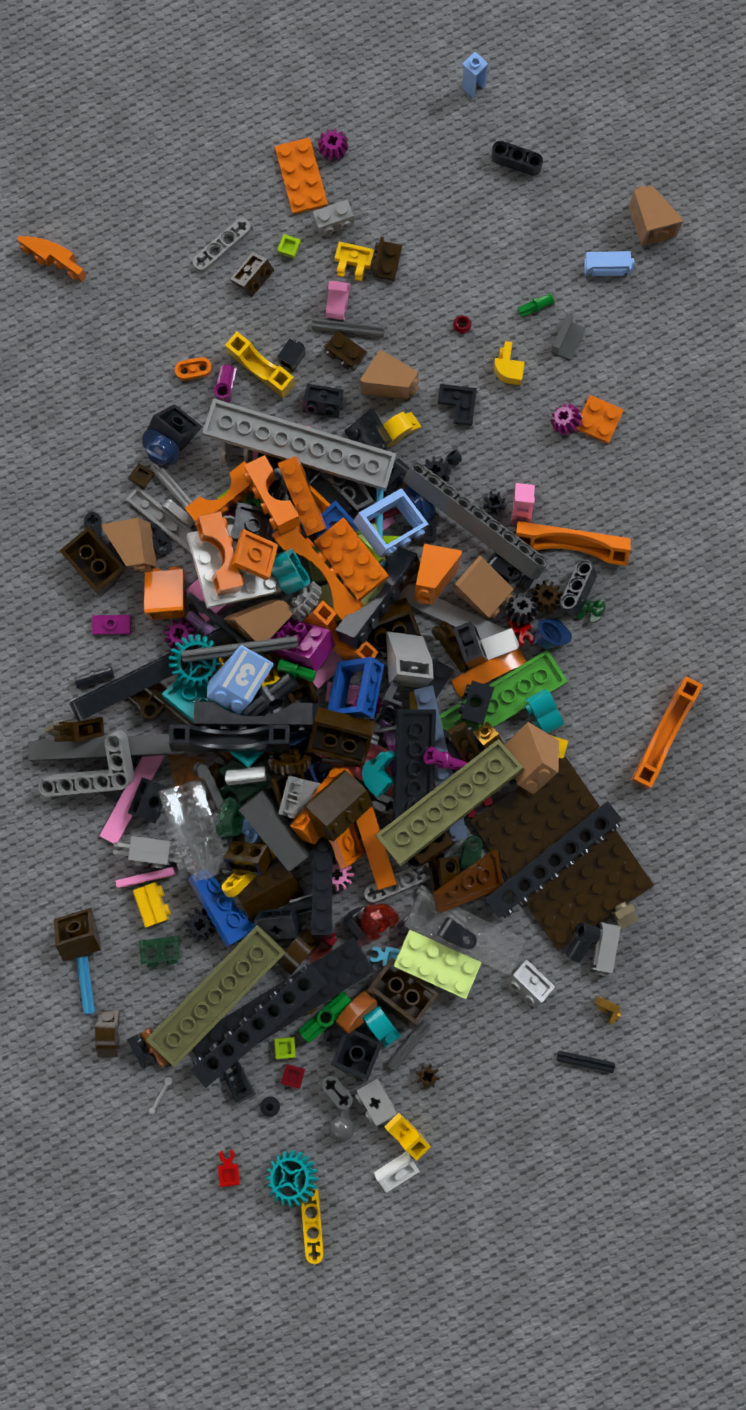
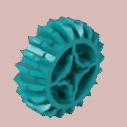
(210, 667)
(281, 1166)

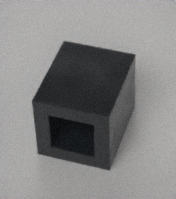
(292, 354)

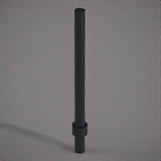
(202, 608)

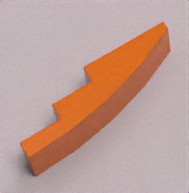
(375, 850)

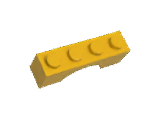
(270, 374)

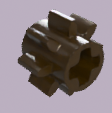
(429, 1070)

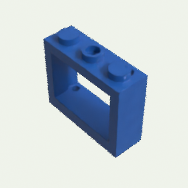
(368, 690)

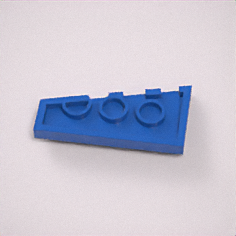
(224, 914)

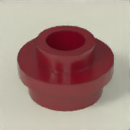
(464, 319)

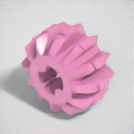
(341, 879)

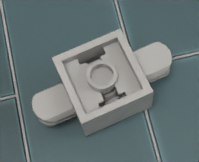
(148, 851)

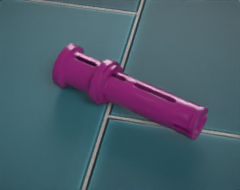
(442, 759)

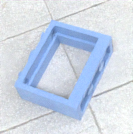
(407, 509)

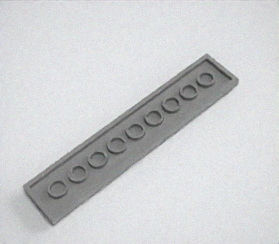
(288, 439)

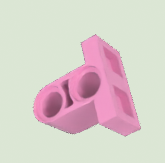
(337, 299)
(523, 503)

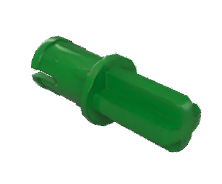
(536, 305)
(296, 670)

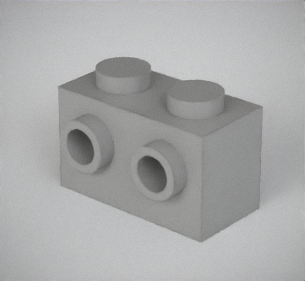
(333, 218)

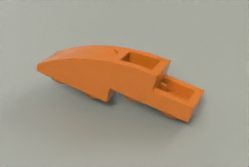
(49, 252)

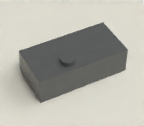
(275, 829)

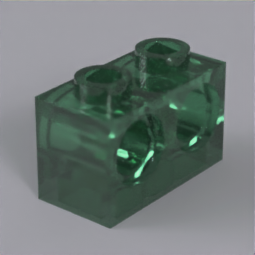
(160, 946)

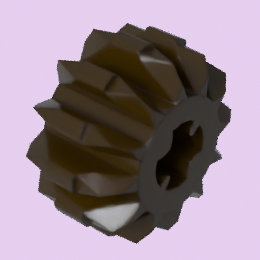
(554, 599)

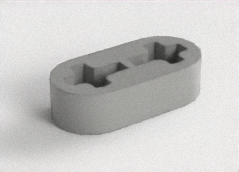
(178, 512)

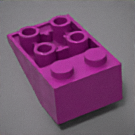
(313, 641)

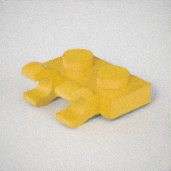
(355, 256)

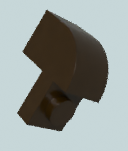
(298, 951)
(106, 1033)

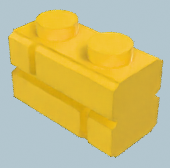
(151, 904)

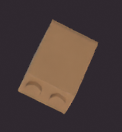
(653, 216)
(389, 378)
(133, 543)
(483, 589)
(260, 620)
(537, 754)

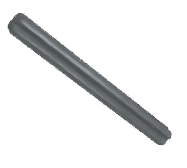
(228, 650)

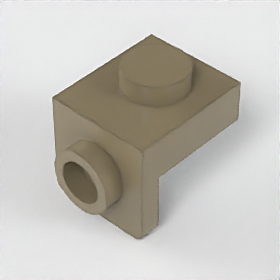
(624, 915)

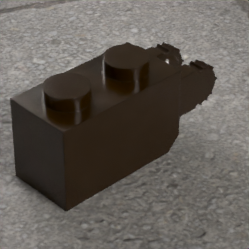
(79, 730)

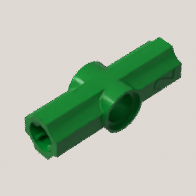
(316, 1026)

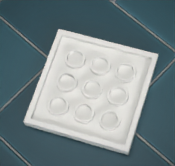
(208, 561)

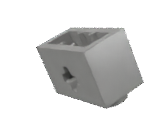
(384, 1110)

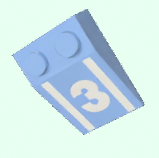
(238, 679)

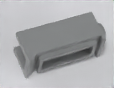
(606, 949)

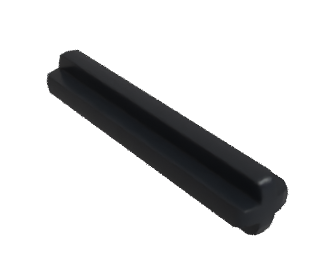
(584, 1061)

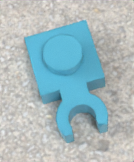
(389, 953)

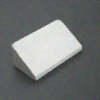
(500, 643)
(245, 775)
(396, 1172)

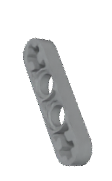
(220, 244)
(401, 885)

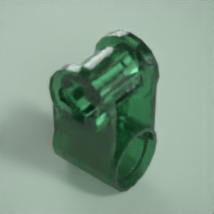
(230, 819)
(468, 855)

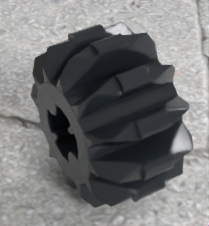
(441, 468)
(521, 609)
(197, 918)

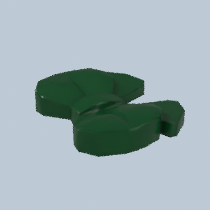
(596, 608)

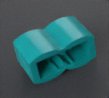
(289, 572)
(544, 711)

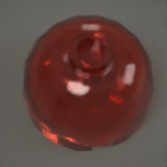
(378, 919)

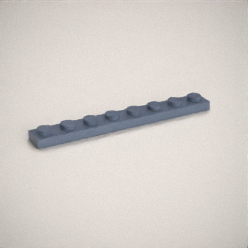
(426, 699)

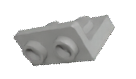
(530, 984)

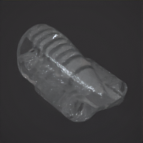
(193, 830)

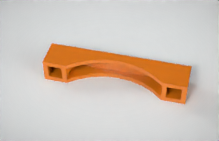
(605, 547)
(342, 600)
(665, 733)

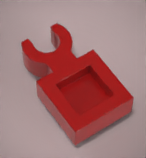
(522, 631)
(229, 1171)

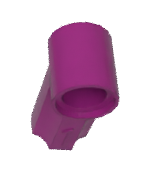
(225, 383)

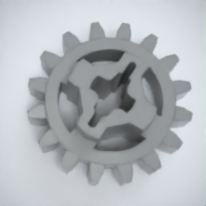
(304, 600)

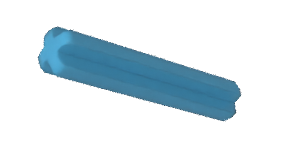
(85, 985)

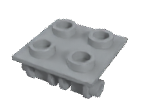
(296, 795)

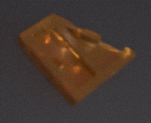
(182, 769)

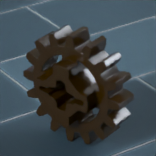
(289, 762)

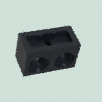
(470, 644)

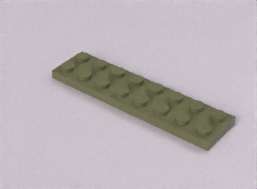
(449, 802)
(215, 995)

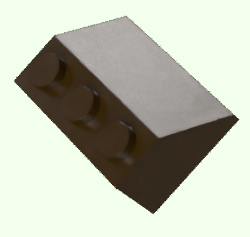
(93, 561)
(397, 620)
(341, 736)
(338, 806)
(270, 890)
(402, 994)

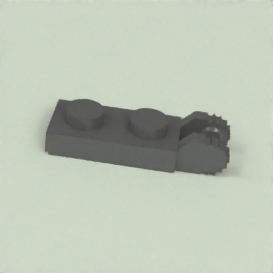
(209, 786)

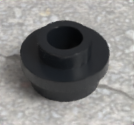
(272, 1100)

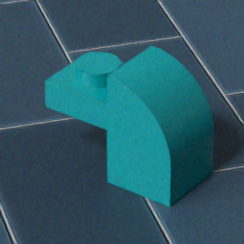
(375, 773)
(381, 1026)

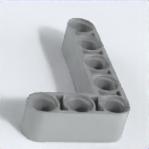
(94, 778)

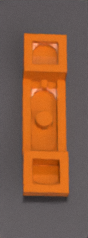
(489, 670)

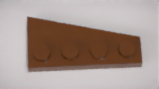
(470, 884)

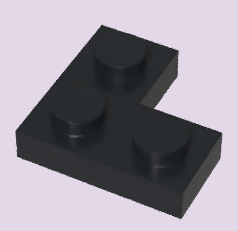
(462, 398)

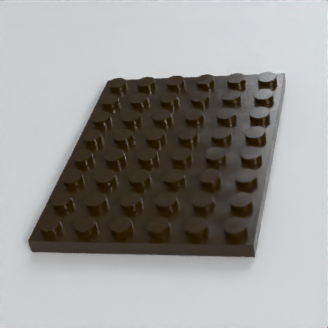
(589, 889)

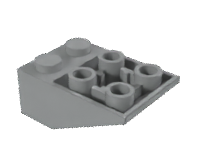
(408, 660)

